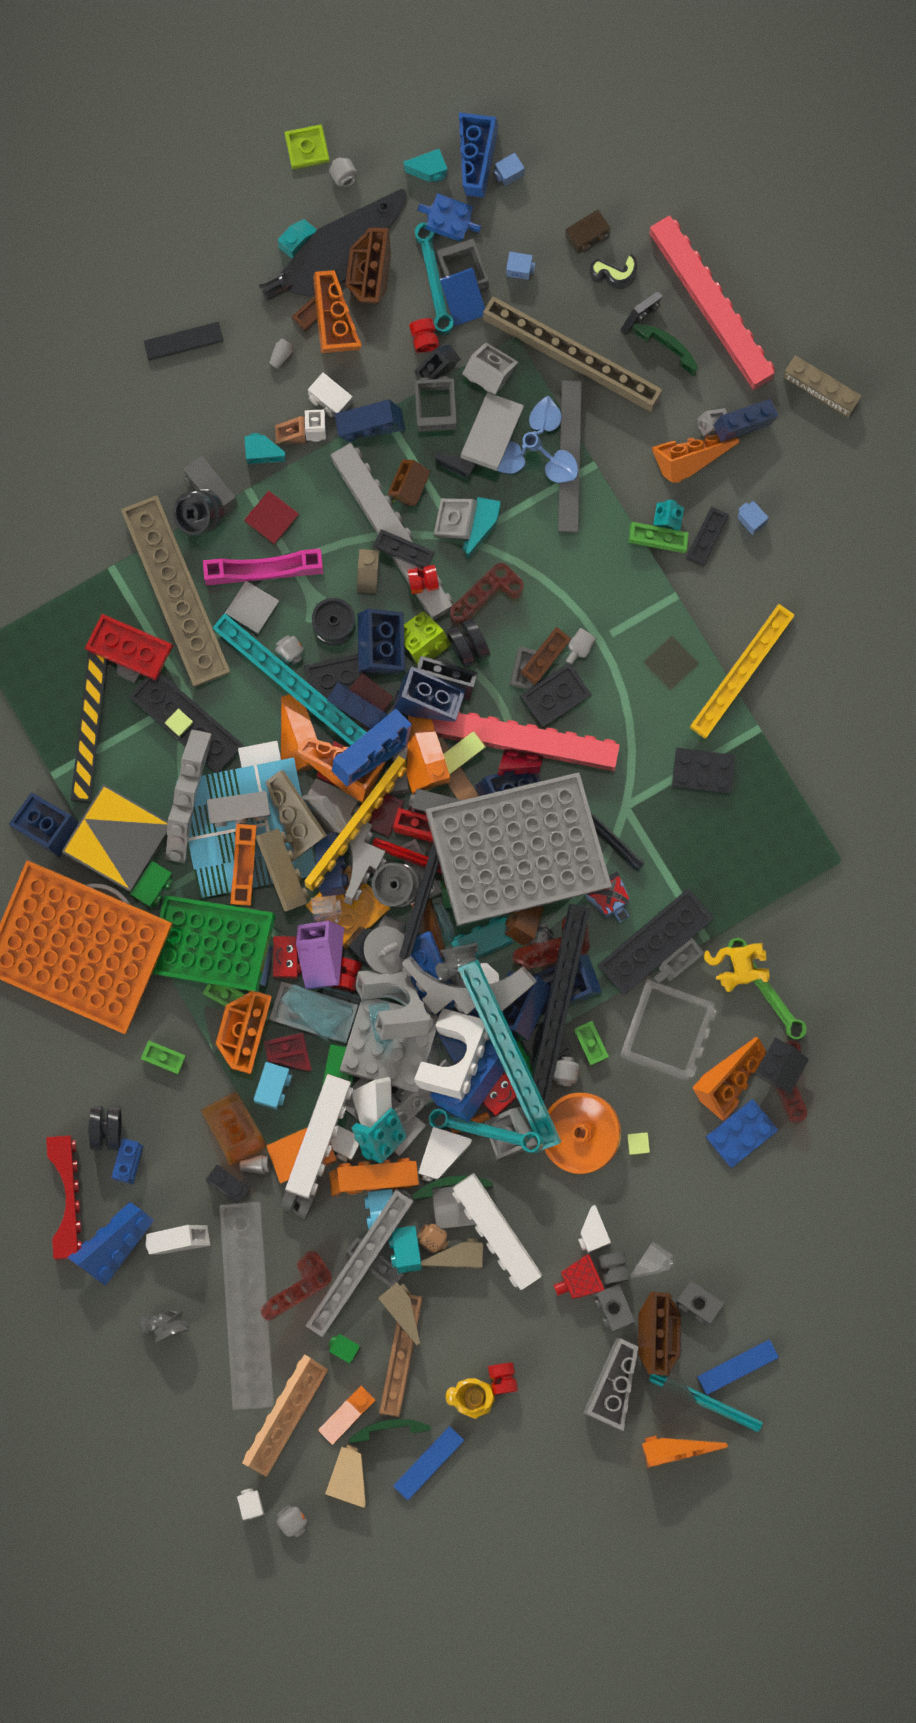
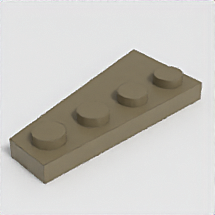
(299, 822)

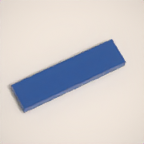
(737, 1367)
(428, 1463)

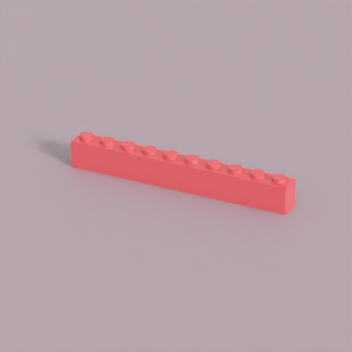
(711, 302)
(530, 739)

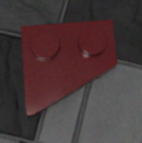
(520, 762)
(289, 1052)

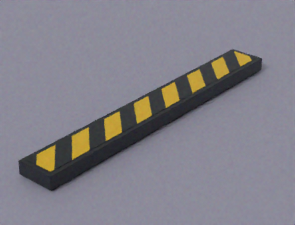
(89, 728)

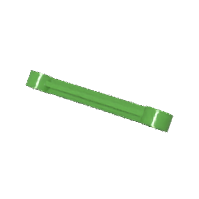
(775, 1001)

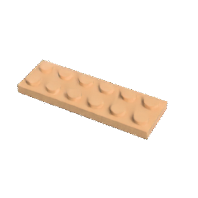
(285, 1415)

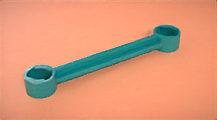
(434, 280)
(486, 1130)

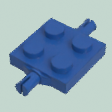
(449, 217)

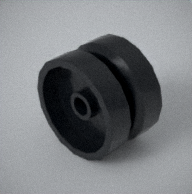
(198, 512)
(322, 621)
(468, 643)
(102, 1128)

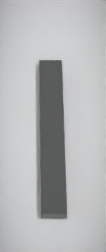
(570, 442)

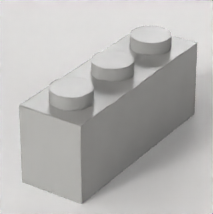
(238, 808)

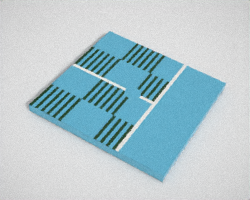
(214, 847)

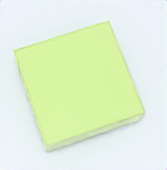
(179, 722)
(638, 1143)

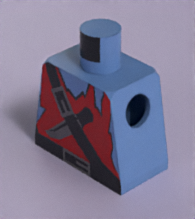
(611, 900)

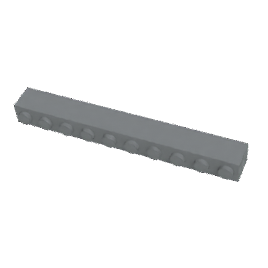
(381, 516)

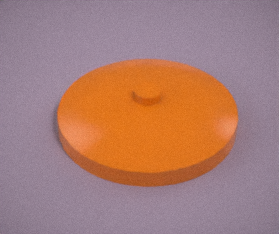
(587, 1133)

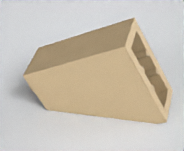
(348, 1477)

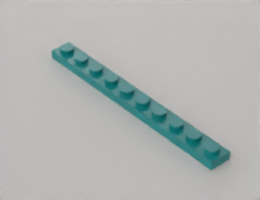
(288, 679)
(509, 1053)

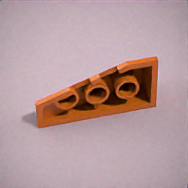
(294, 730)
(321, 756)
(425, 757)
(724, 1083)

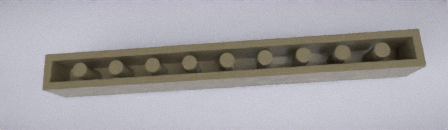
(572, 354)

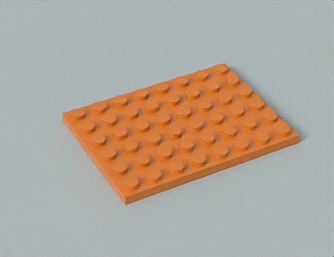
(79, 946)

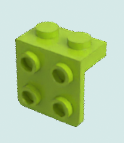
(424, 637)

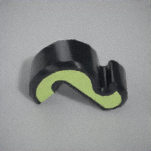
(614, 276)

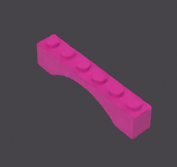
(290, 565)

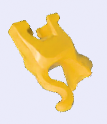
(743, 965)

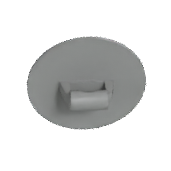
(383, 949)

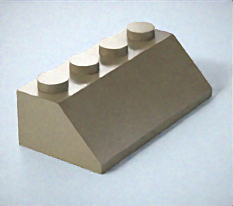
(281, 869)

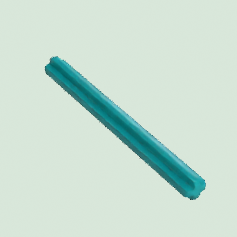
(716, 1406)

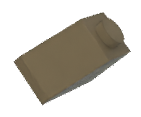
(368, 571)

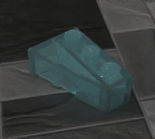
(316, 1011)

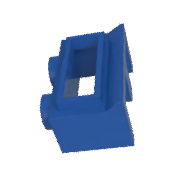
(127, 1161)

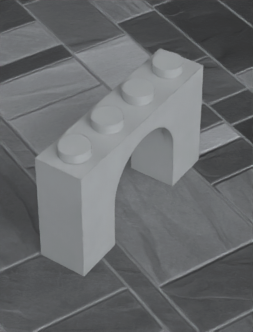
(397, 1023)

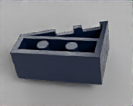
(370, 420)

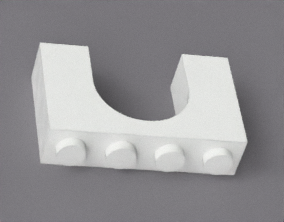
(455, 1080)

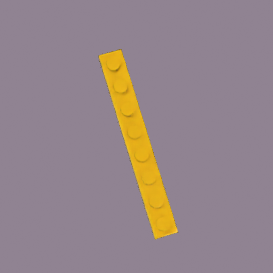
(742, 671)
(352, 830)

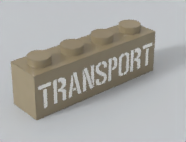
(822, 386)

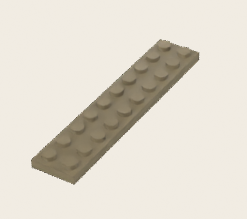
(175, 591)

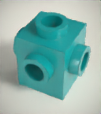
(668, 515)

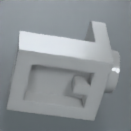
(707, 419)

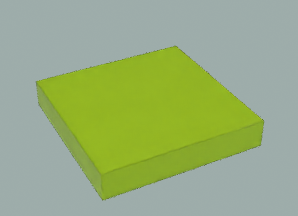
(307, 146)

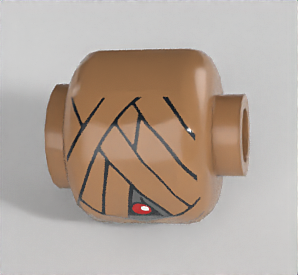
(432, 1238)

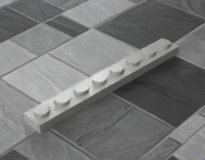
(359, 1263)

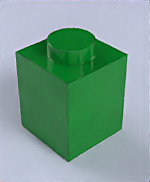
(343, 1348)

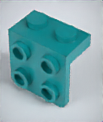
(381, 1138)

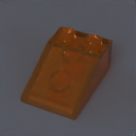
(233, 1128)

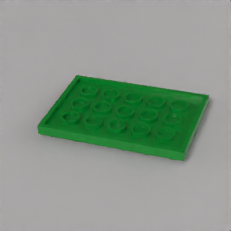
(214, 943)

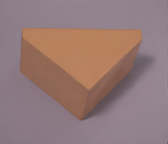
(291, 432)

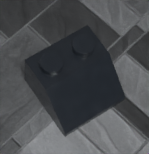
(782, 1066)

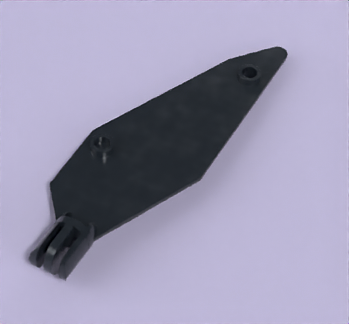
(330, 247)

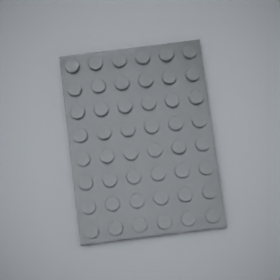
(518, 848)

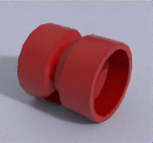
(424, 335)
(423, 579)
(348, 973)
(502, 1378)

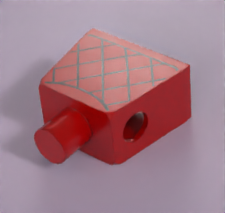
(580, 1279)

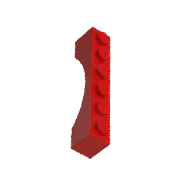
(60, 1153)

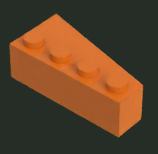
(334, 321)
(373, 1177)

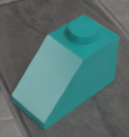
(427, 166)
(295, 237)
(262, 450)

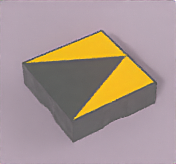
(116, 839)

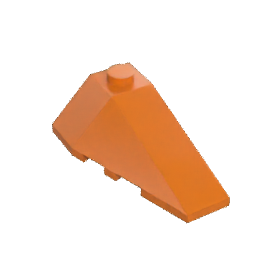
(687, 458)
(668, 1450)

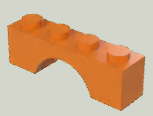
(243, 864)

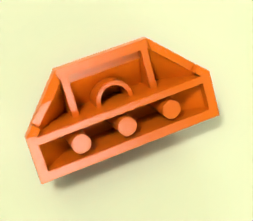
(242, 1030)

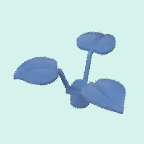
(543, 417)

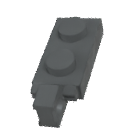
(679, 961)

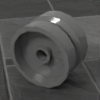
(396, 884)

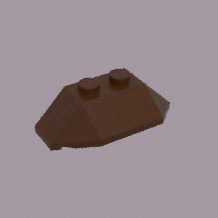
(369, 265)
(659, 1333)

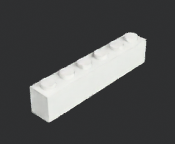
(318, 1137)
(497, 1232)

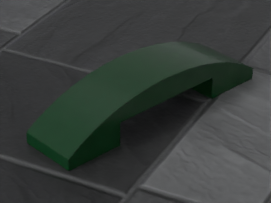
(648, 332)
(426, 1191)
(363, 1434)

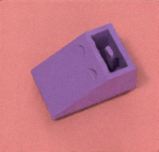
(320, 953)

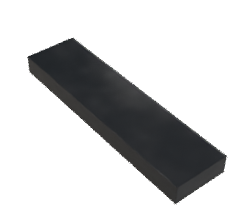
(183, 341)

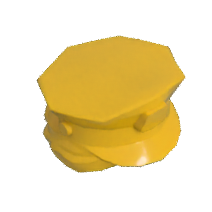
(471, 1397)

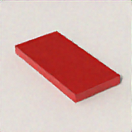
(129, 647)

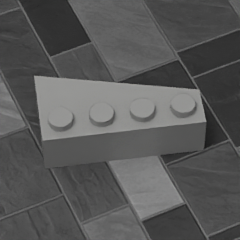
(611, 1393)

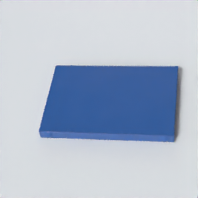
(463, 296)

